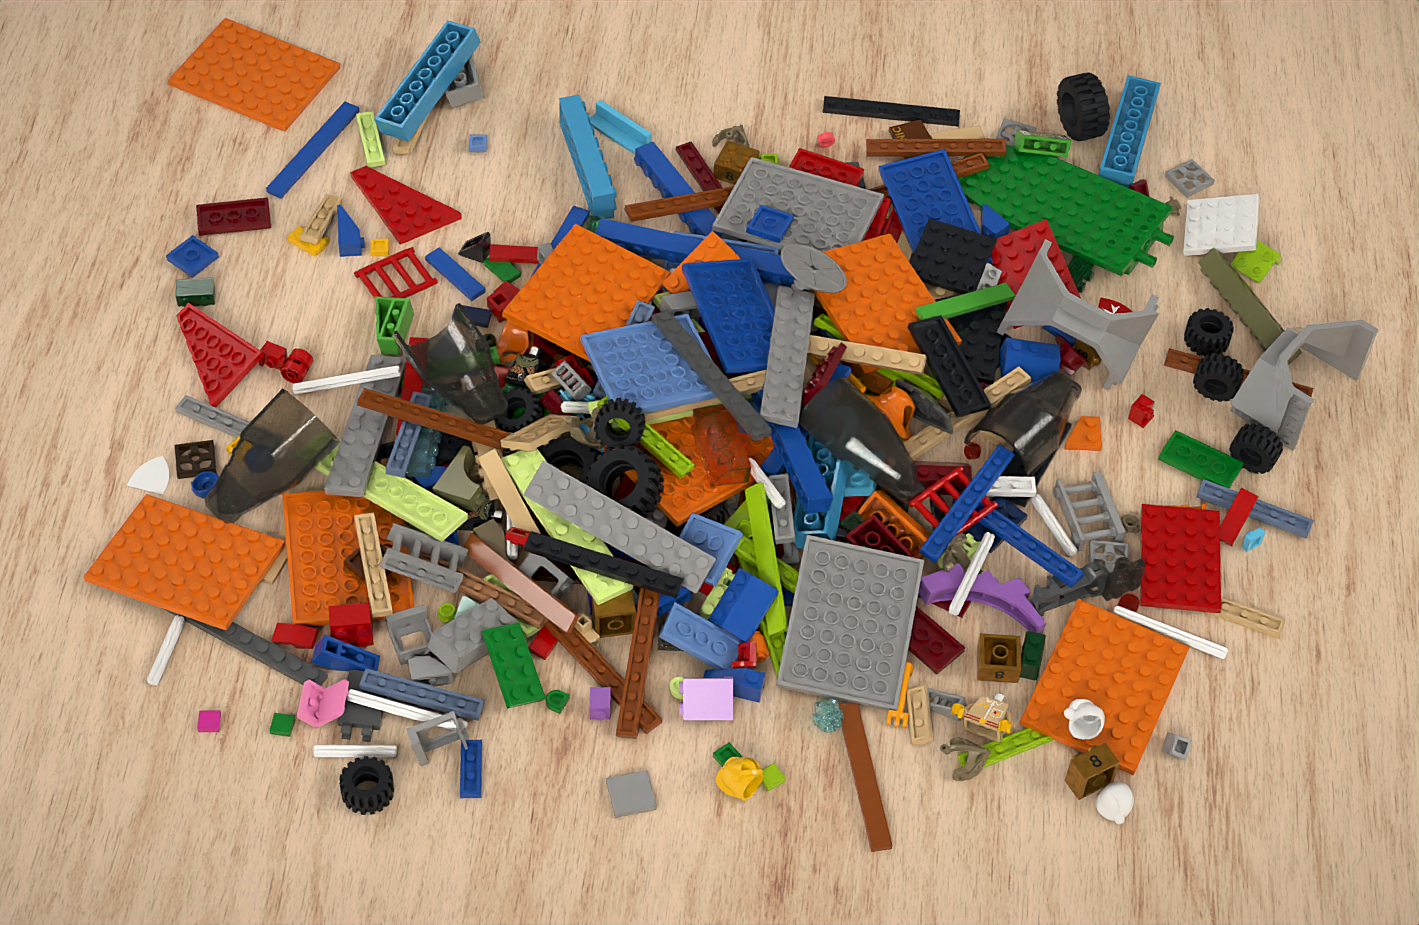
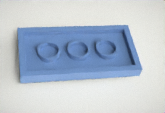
(700, 638)

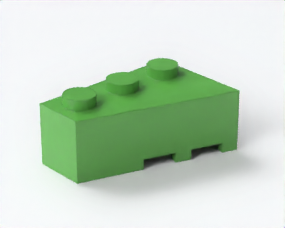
(392, 316)

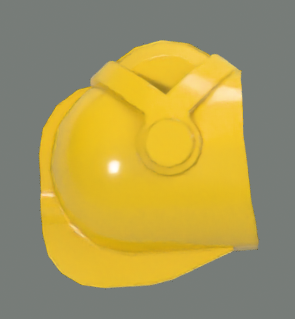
(740, 777)

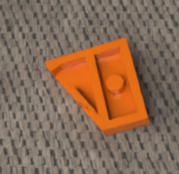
(1085, 435)

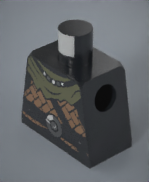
(525, 366)
(483, 514)

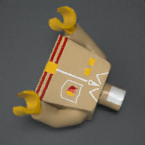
(986, 717)

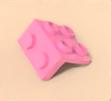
(322, 704)

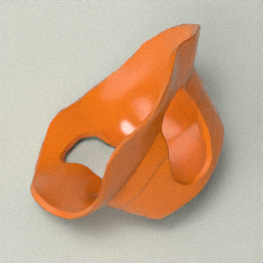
(514, 339)
(898, 407)

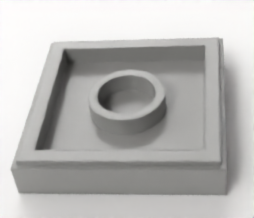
(631, 794)

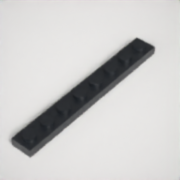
(891, 111)
(603, 564)

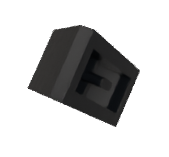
(477, 248)

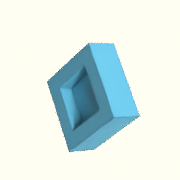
(1253, 539)

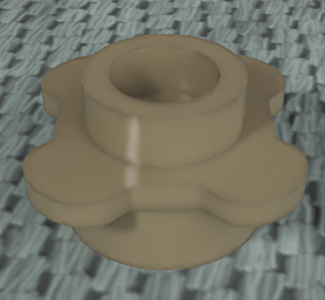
(1175, 204)
(1130, 520)

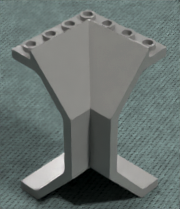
(1048, 302)
(1268, 391)

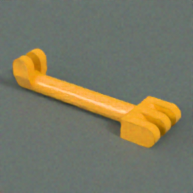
(899, 714)

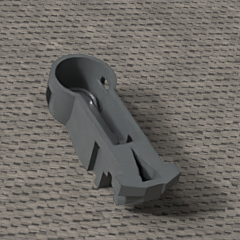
(1049, 597)

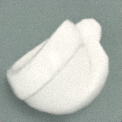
(1085, 719)
(1115, 802)

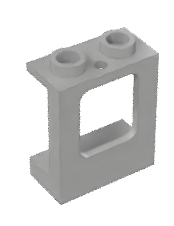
(534, 562)
(406, 623)
(422, 744)

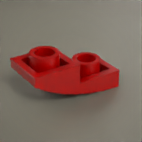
(583, 373)
(297, 635)

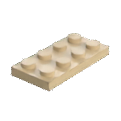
(538, 433)

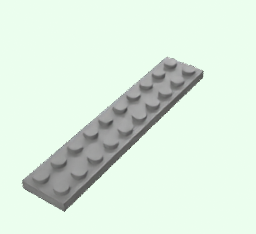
(787, 357)
(363, 435)
(619, 526)

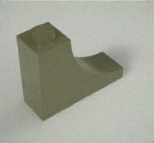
(456, 485)

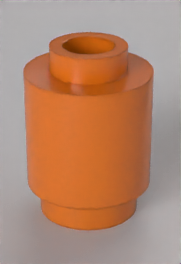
(761, 647)

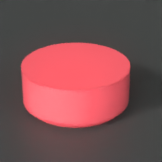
(826, 139)

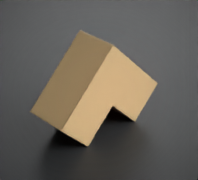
(584, 626)

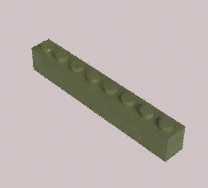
(1242, 299)

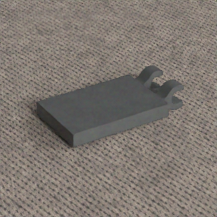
(357, 714)

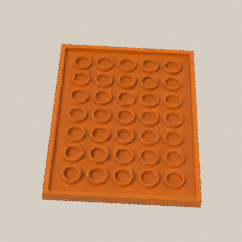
(254, 74)
(584, 290)
(877, 297)
(694, 491)
(318, 540)
(185, 561)
(1117, 669)

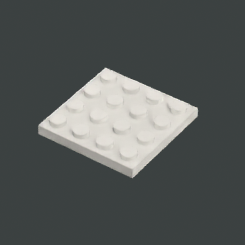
(1221, 224)

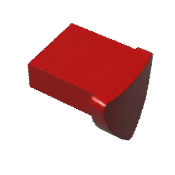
(746, 656)

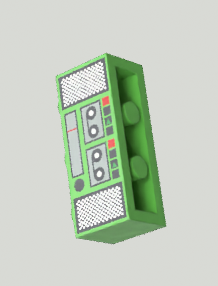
(1042, 143)

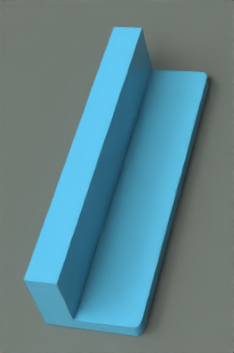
(619, 127)

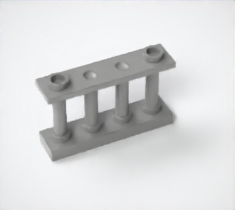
(1102, 500)
(783, 520)
(420, 569)

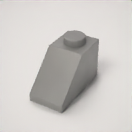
(429, 671)

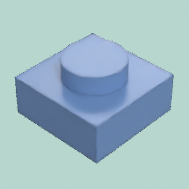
(477, 143)

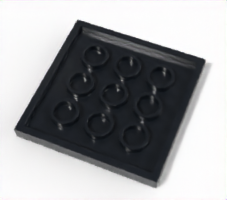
(952, 257)

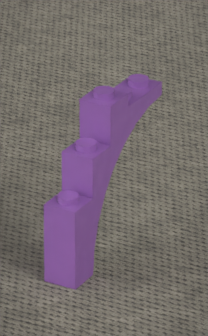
(1007, 597)

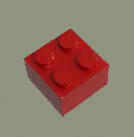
(352, 624)

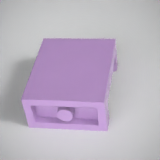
(706, 698)

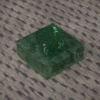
(593, 222)
(851, 521)

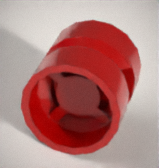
(296, 366)

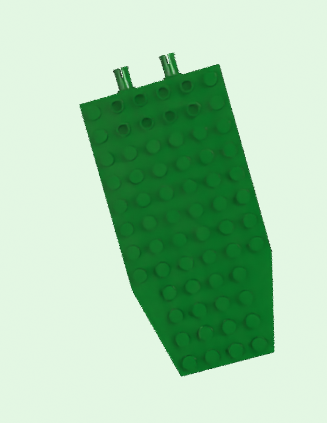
(1085, 211)

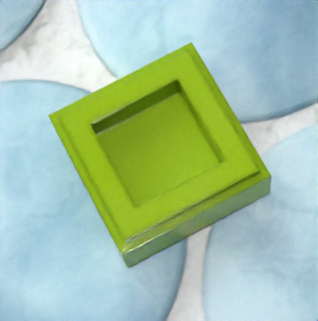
(772, 777)

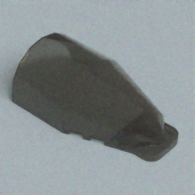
(459, 368)
(1032, 418)
(863, 435)
(271, 457)

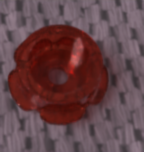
(972, 451)

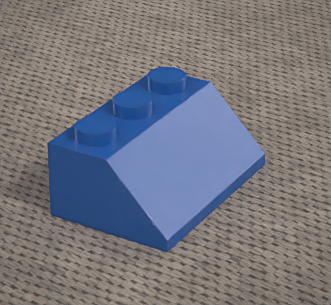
(1033, 357)
(743, 605)

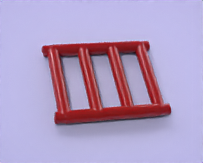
(413, 288)
(945, 482)

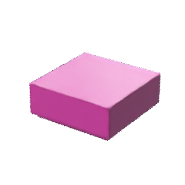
(209, 721)

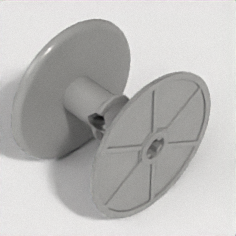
(811, 270)

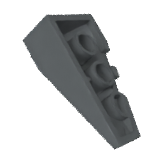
(927, 408)

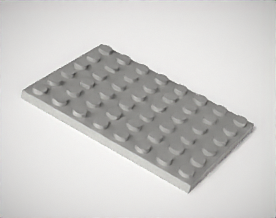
(824, 210)
(850, 623)

